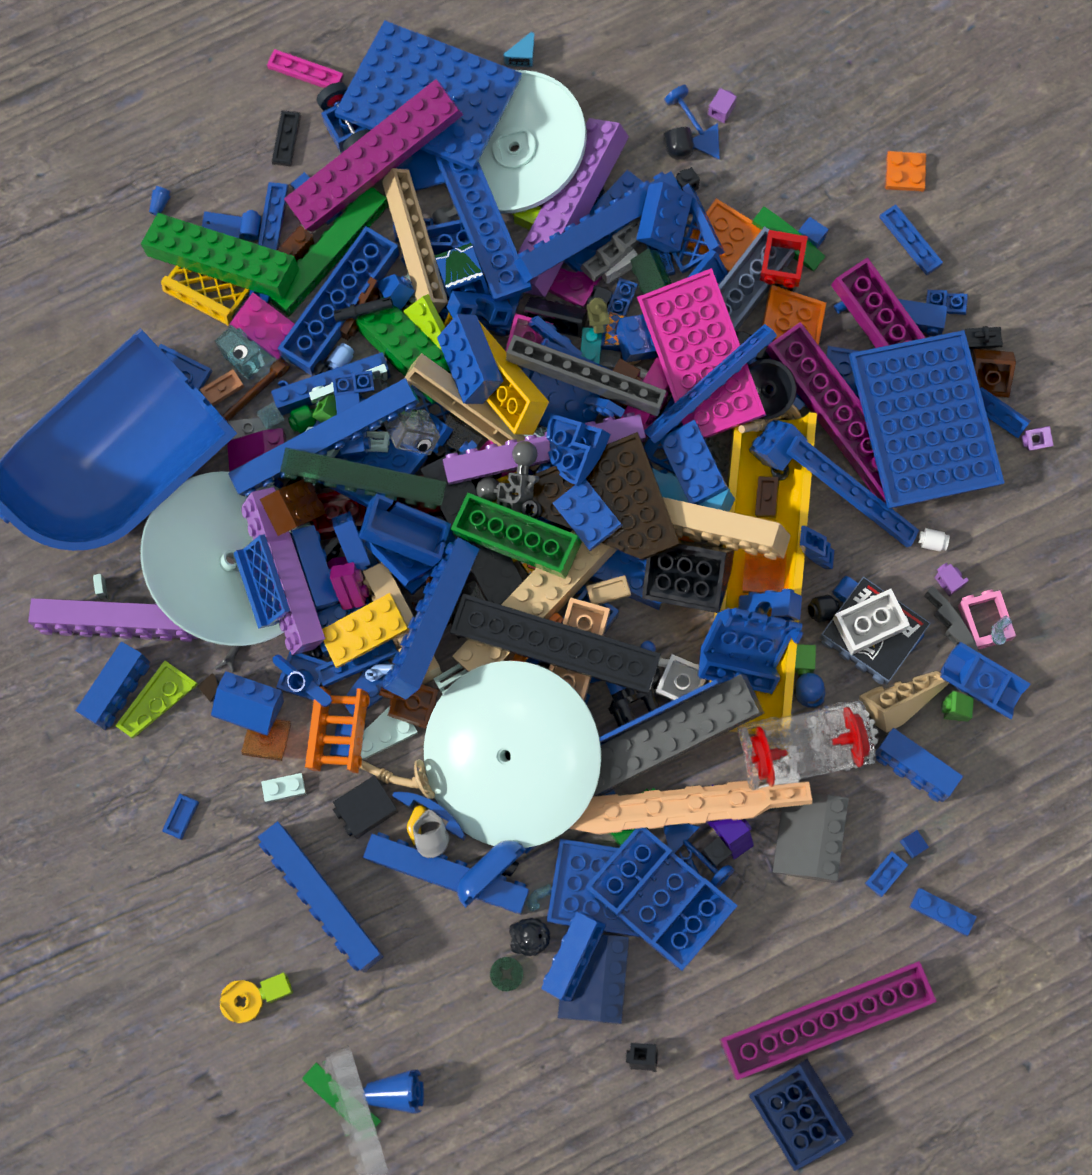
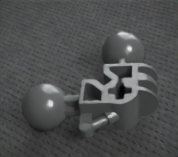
(488, 488)

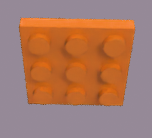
(732, 230)
(787, 309)

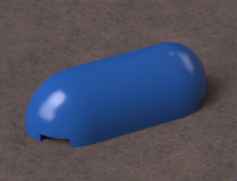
(488, 870)

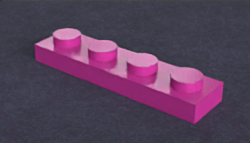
(303, 69)

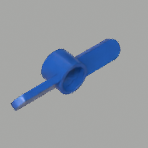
(308, 685)

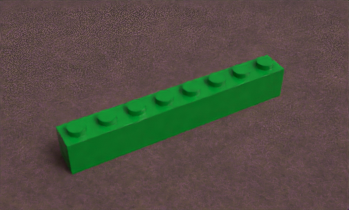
(331, 248)

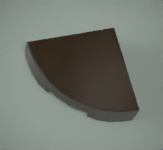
(209, 687)

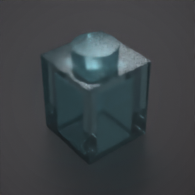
(270, 416)

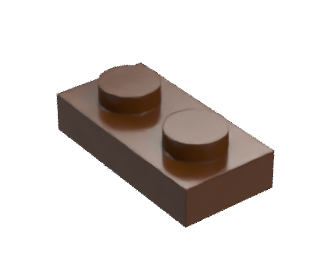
(767, 497)

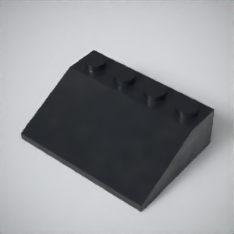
(689, 576)

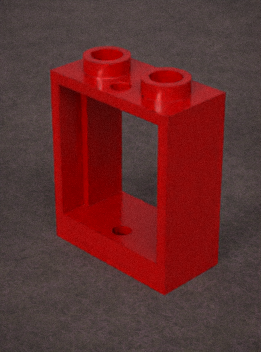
(787, 241)

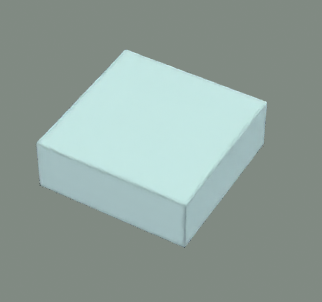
(100, 586)

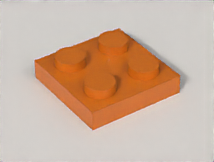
(905, 171)

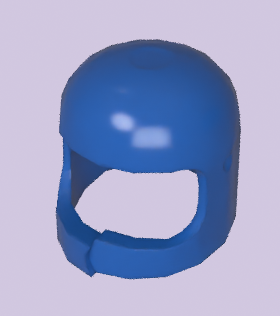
(810, 688)

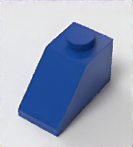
(398, 288)

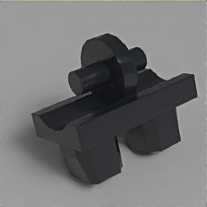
(984, 337)

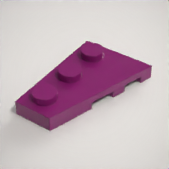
(573, 287)

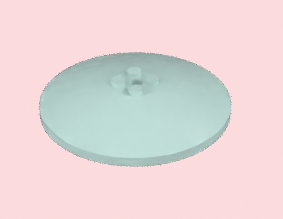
(551, 143)

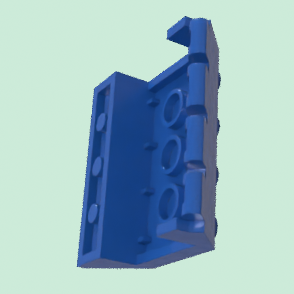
(747, 646)

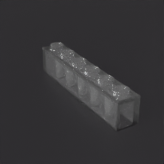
(355, 1111)

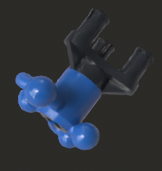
(624, 697)

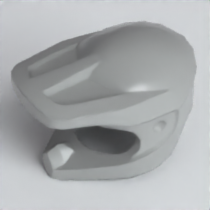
(432, 842)

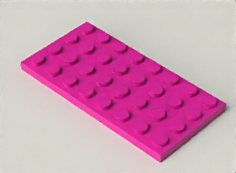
(691, 339)

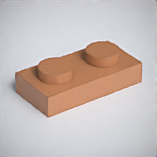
(222, 387)

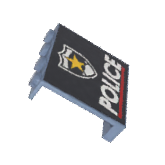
(886, 656)

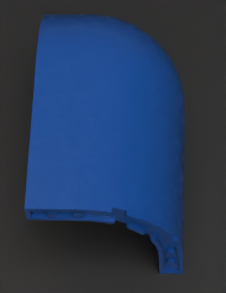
(109, 451)

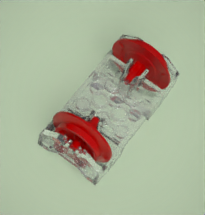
(807, 744)

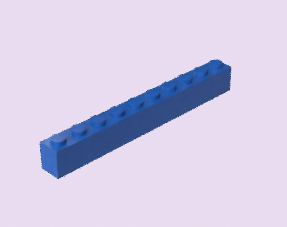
(587, 231)
(327, 435)

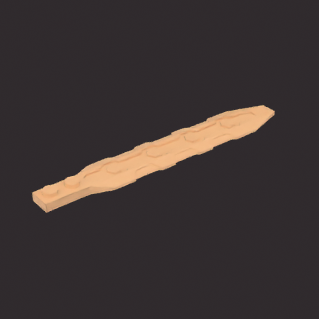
(687, 805)

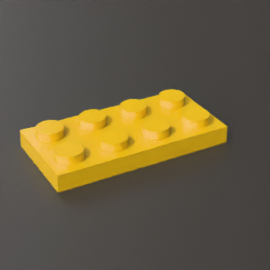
(364, 630)

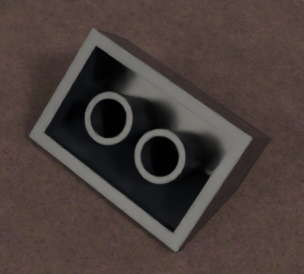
(565, 318)

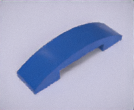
(409, 800)

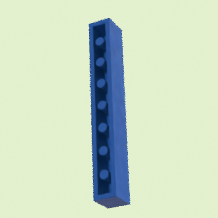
(441, 872)

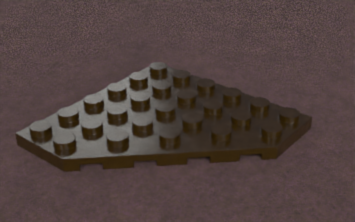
(629, 490)

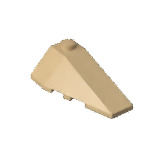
(897, 704)

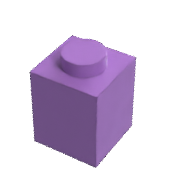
(722, 105)

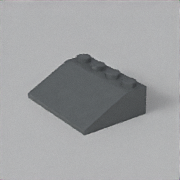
(811, 838)

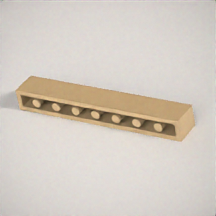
(414, 237)

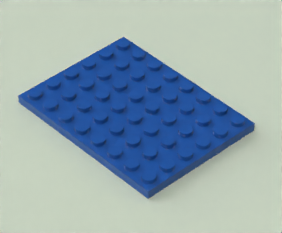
(404, 64)
(926, 419)

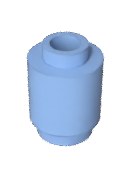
(341, 356)

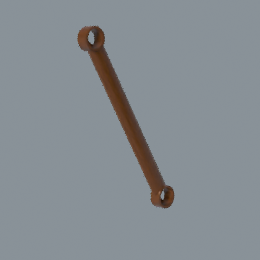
(277, 370)

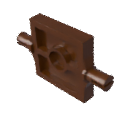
(415, 709)

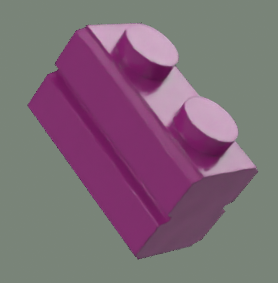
(349, 585)

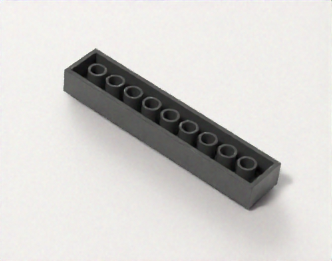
(677, 732)

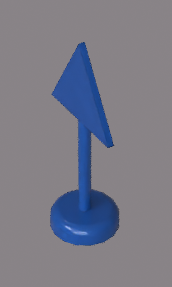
(707, 140)
(678, 835)

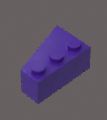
(734, 834)

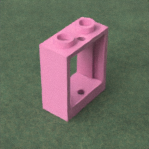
(988, 595)

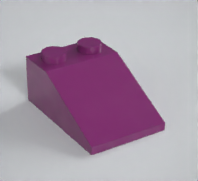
(253, 445)

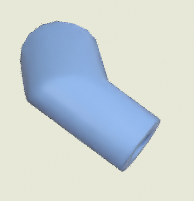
(378, 671)

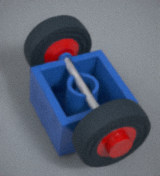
(341, 131)

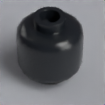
(823, 608)

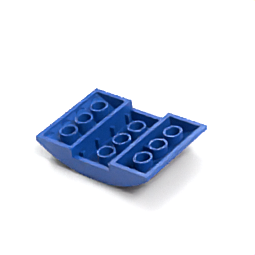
(661, 897)

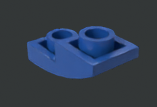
(622, 297)
(955, 302)
(353, 383)

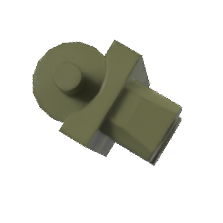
(598, 315)

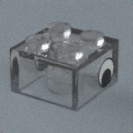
(413, 431)

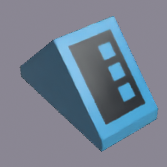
(521, 53)

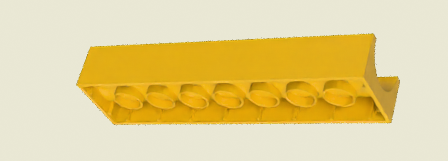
(791, 514)

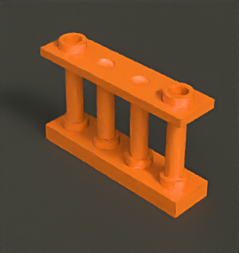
(318, 736)

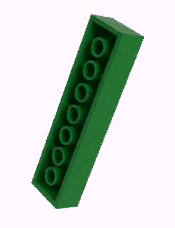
(220, 256)

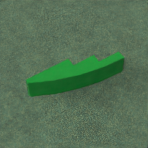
(770, 220)
(318, 1081)

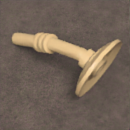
(759, 424)
(419, 781)

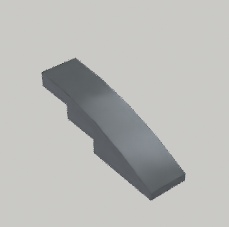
(613, 251)
(946, 614)

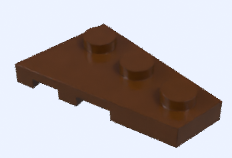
(349, 327)

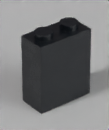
(364, 807)

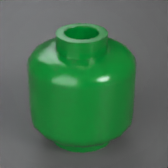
(301, 419)

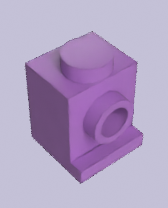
(1045, 438)
(950, 578)

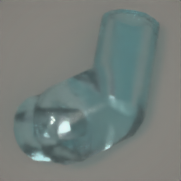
(997, 630)
(532, 901)

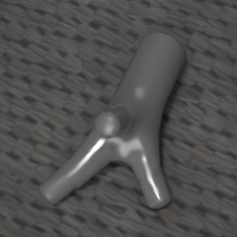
(229, 659)

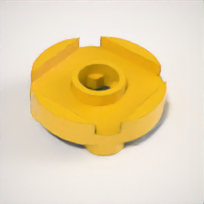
(229, 999)

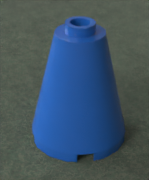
(397, 1092)

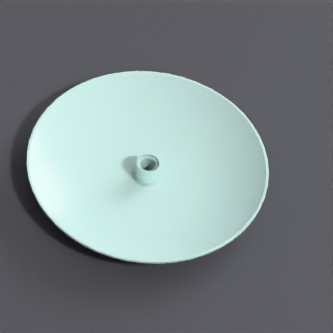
(187, 562)
(550, 746)

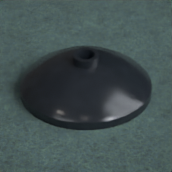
(779, 376)

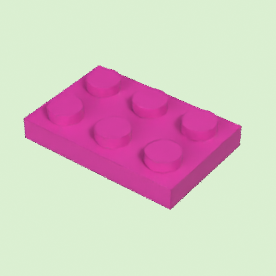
(262, 324)

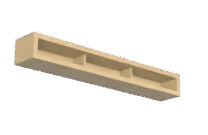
(441, 387)

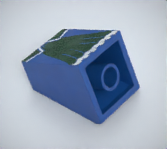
(461, 271)

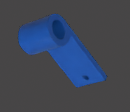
(242, 227)

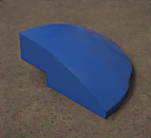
(574, 447)

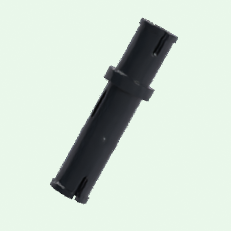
(355, 311)

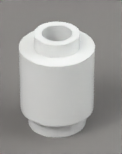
(933, 540)

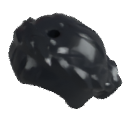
(526, 937)

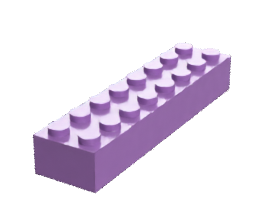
(104, 619)
(301, 623)

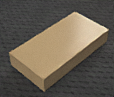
(608, 590)

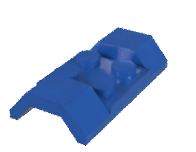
(983, 679)

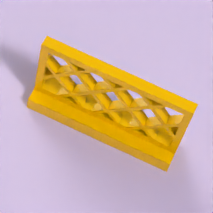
(199, 301)

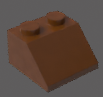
(994, 370)

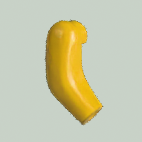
(416, 814)

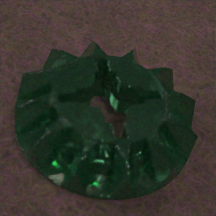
(496, 974)

